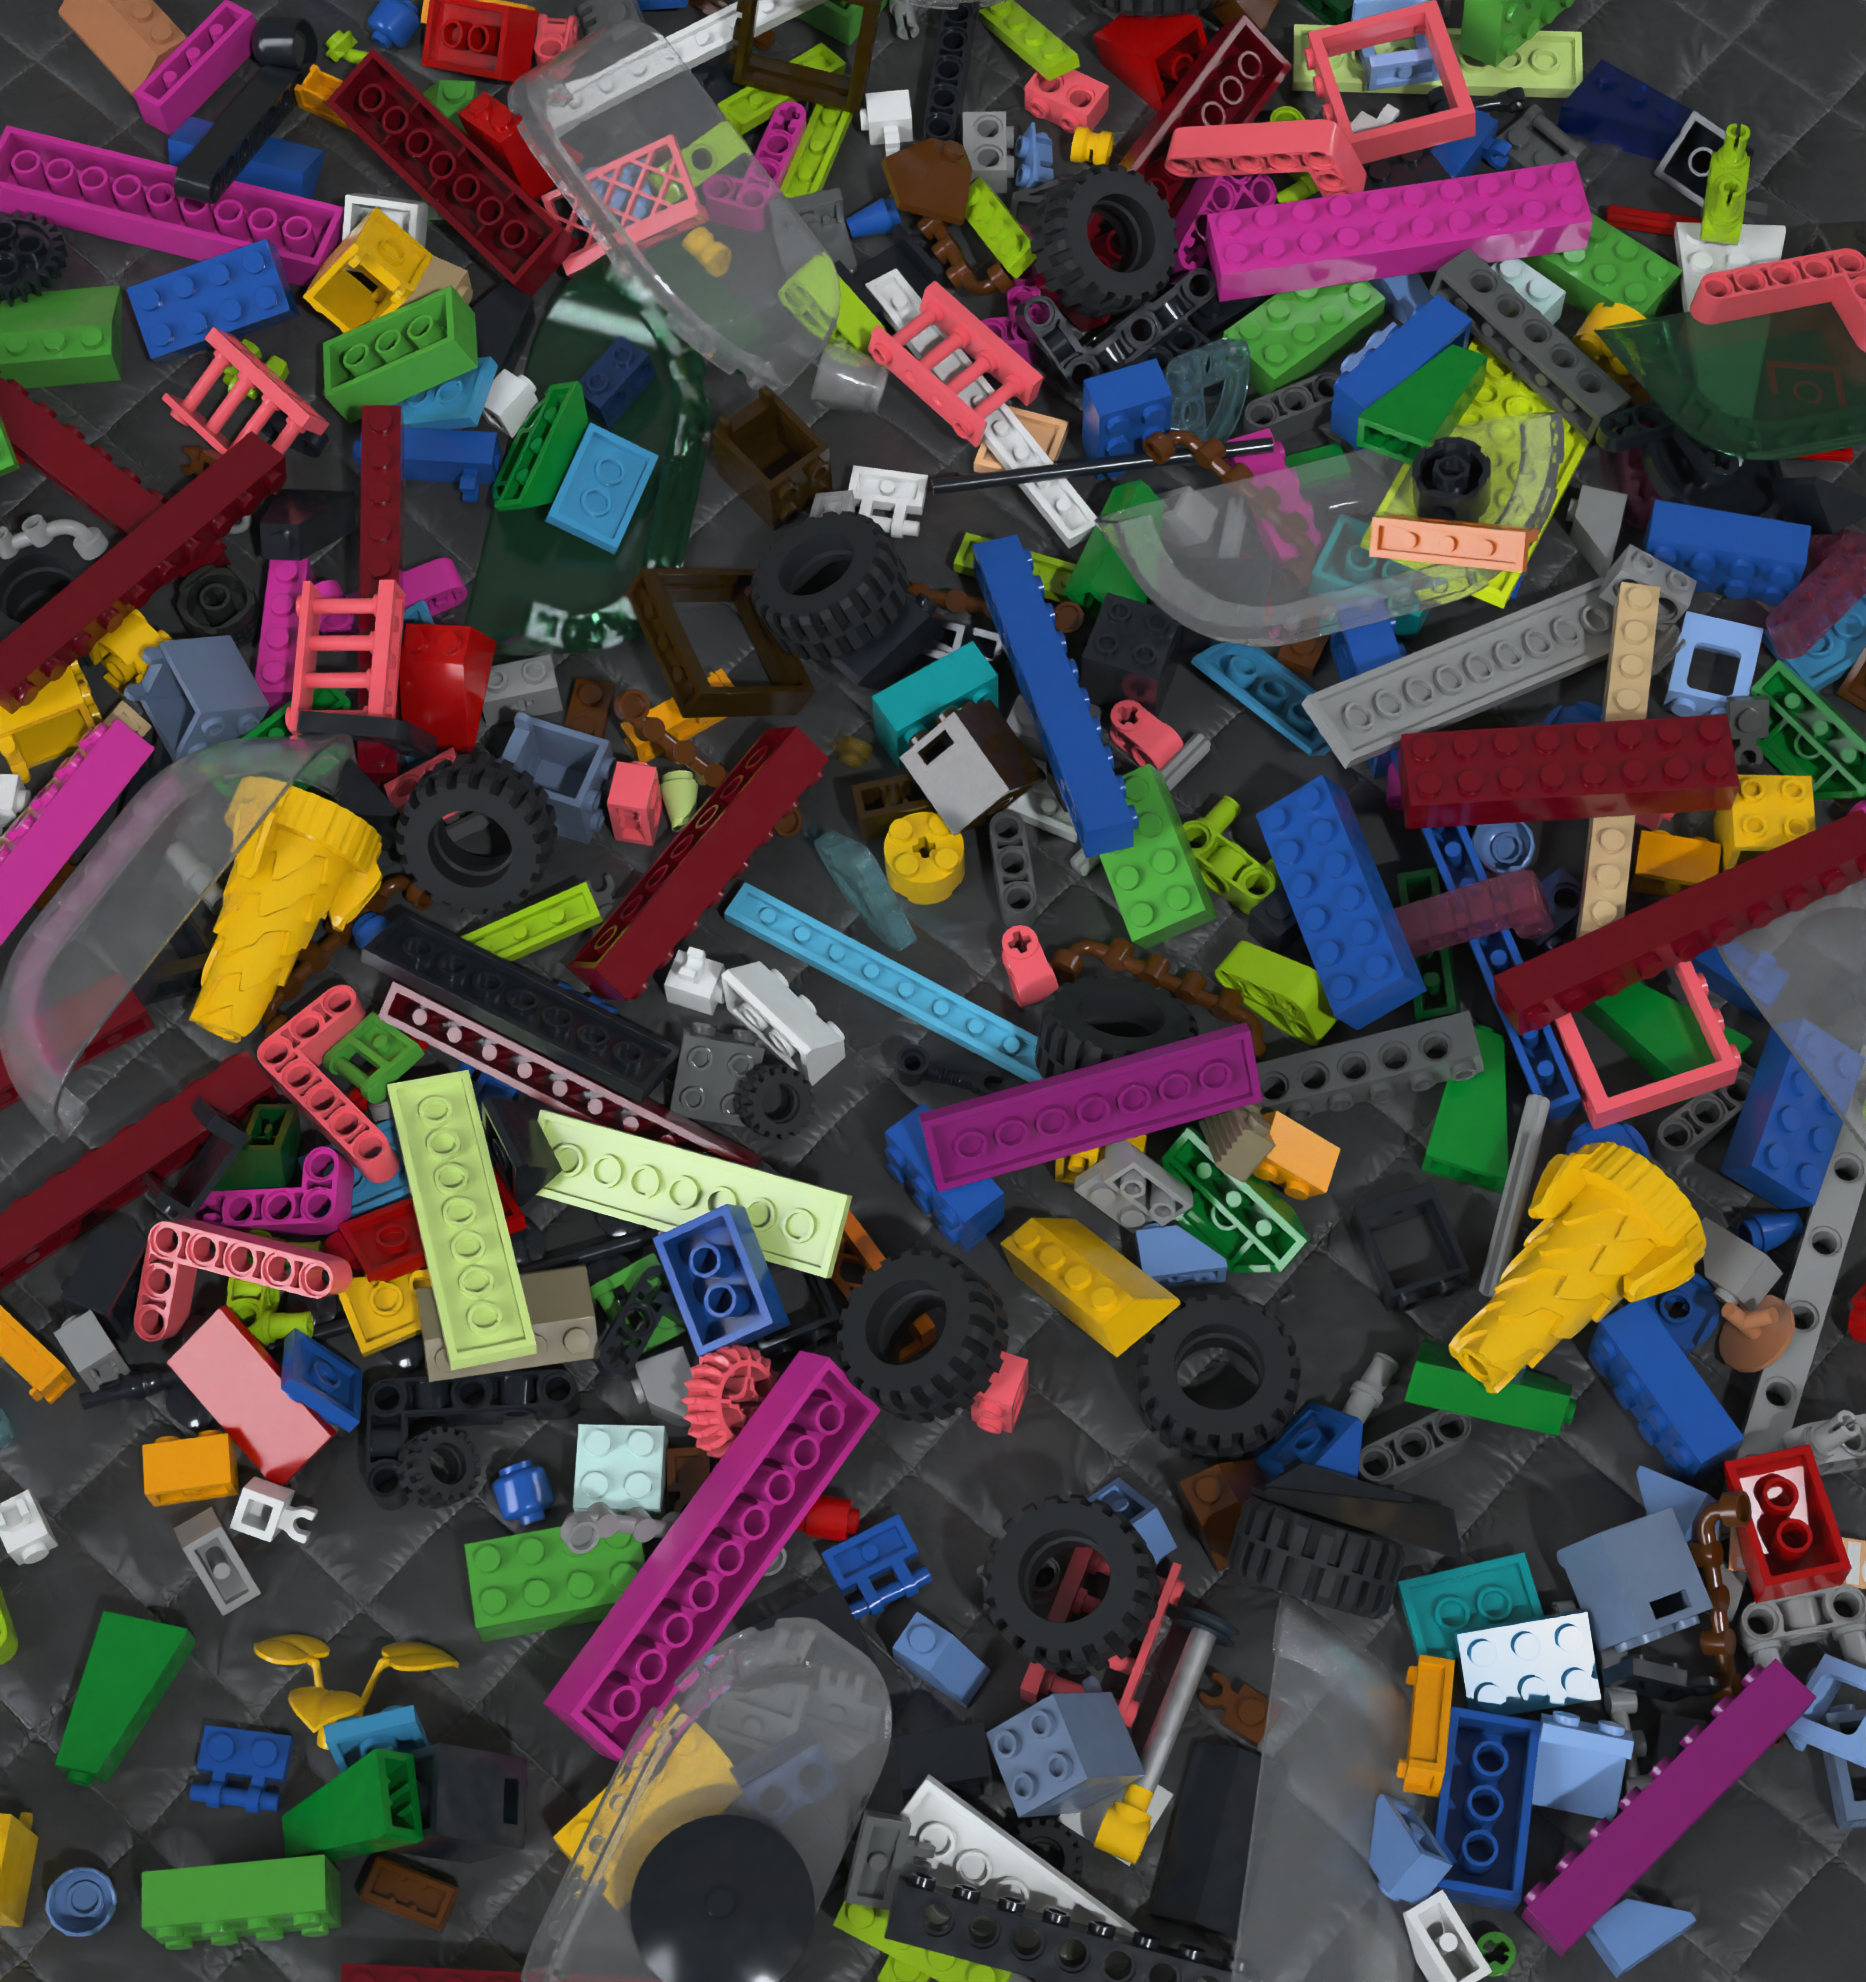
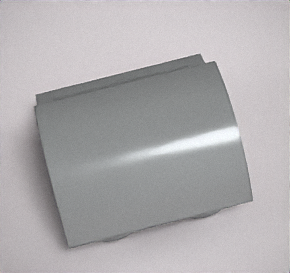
(1133, 1188)

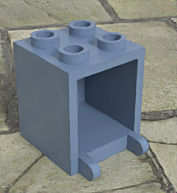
(198, 693)
(570, 768)
(1627, 1569)
(1065, 1752)

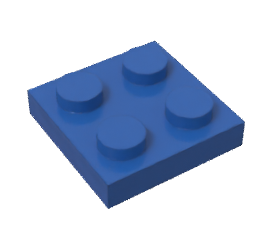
(321, 1380)

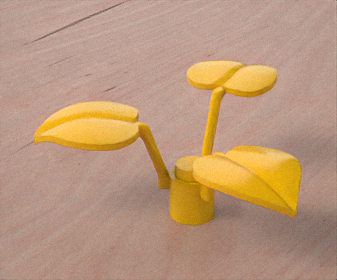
(324, 1707)

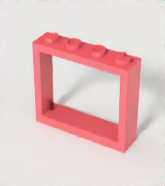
(1408, 135)
(1607, 1111)

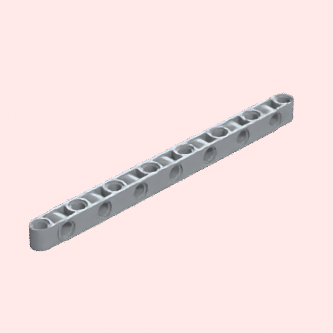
(1808, 1296)

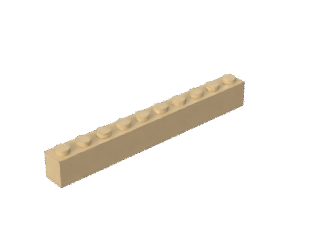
(1624, 699)

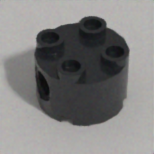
(1452, 480)

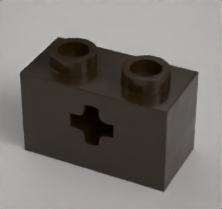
(885, 800)

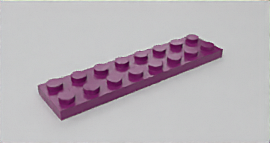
(1091, 1107)

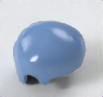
(1504, 846)
(81, 1901)

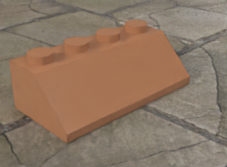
(124, 35)

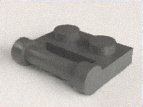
(1531, 151)

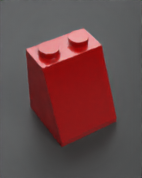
(1151, 52)
(496, 133)

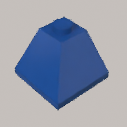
(1317, 1438)

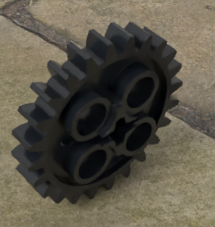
(28, 256)

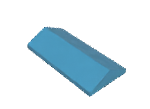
(1265, 689)

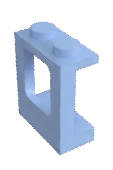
(1397, 67)
(1718, 637)
(1824, 1683)

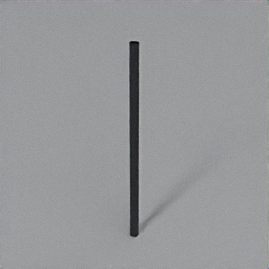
(1087, 468)

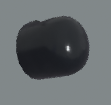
(274, 42)

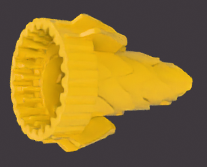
(289, 875)
(1605, 1236)

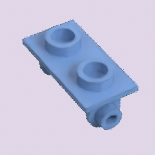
(1033, 151)

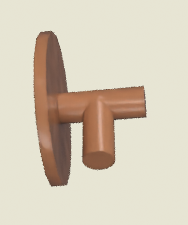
(1756, 1337)

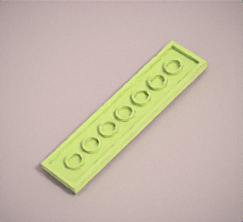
(1543, 66)
(671, 1185)
(461, 1220)

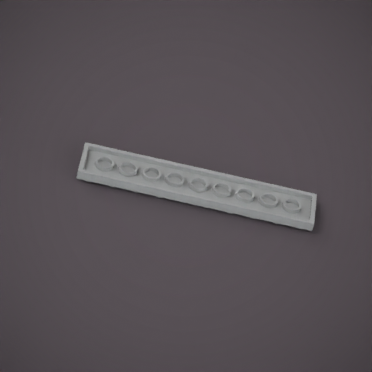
(1464, 674)

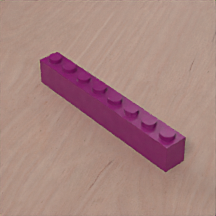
(1667, 1807)

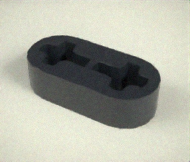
(307, 443)

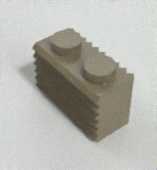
(1238, 1140)

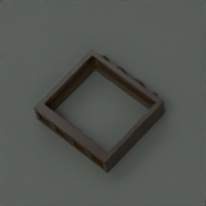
(799, 80)
(651, 602)

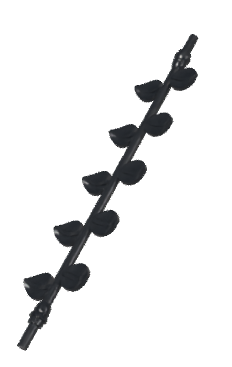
(408, 1355)

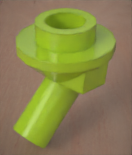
(341, 46)

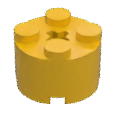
(1594, 347)
(123, 650)
(923, 858)

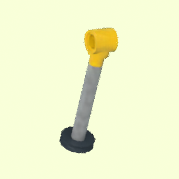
(1127, 1822)

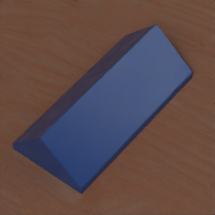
(276, 166)

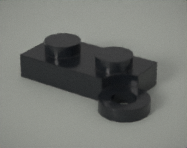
(1657, 1681)

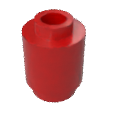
(831, 1519)

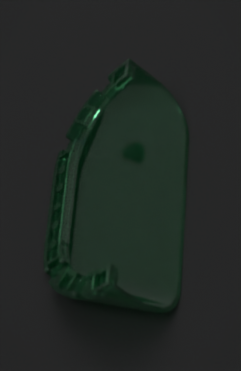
(1751, 384)
(552, 590)

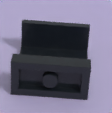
(905, 256)
(206, 1168)

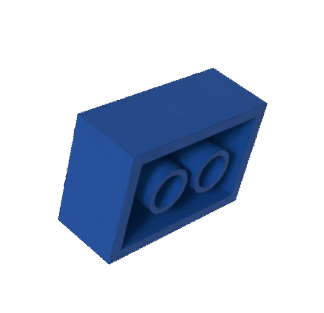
(1124, 411)
(964, 1212)
(721, 1280)

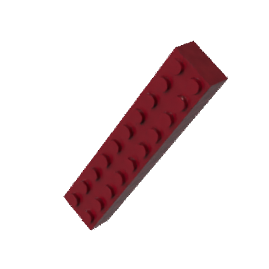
(1221, 88)

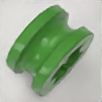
(1495, 1939)

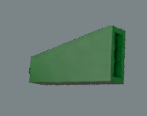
(1423, 405)
(1099, 566)
(1657, 1031)
(1471, 1123)
(1525, 1402)
(119, 1690)
(358, 1811)

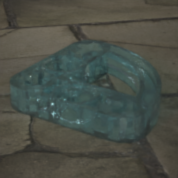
(1189, 376)
(865, 888)

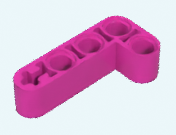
(781, 139)
(1213, 196)
(1007, 327)
(432, 582)
(305, 1201)

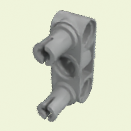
(1835, 1443)
(1804, 1620)

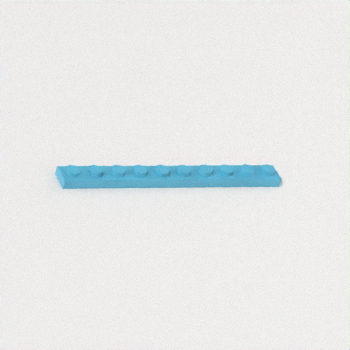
(885, 981)

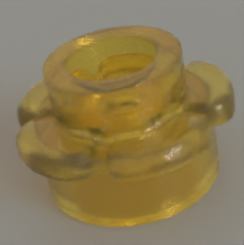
(854, 752)

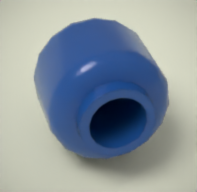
(393, 23)
(523, 1493)

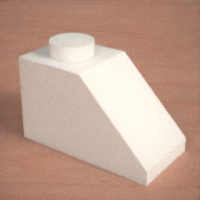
(1443, 1943)

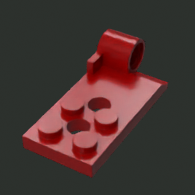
(389, 1241)

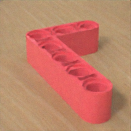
(1269, 148)
(1787, 285)
(291, 1063)
(229, 1260)

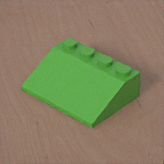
(62, 337)

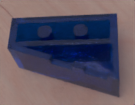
(1623, 112)

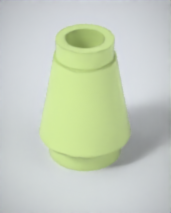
(680, 797)

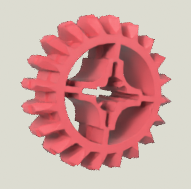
(721, 1378)

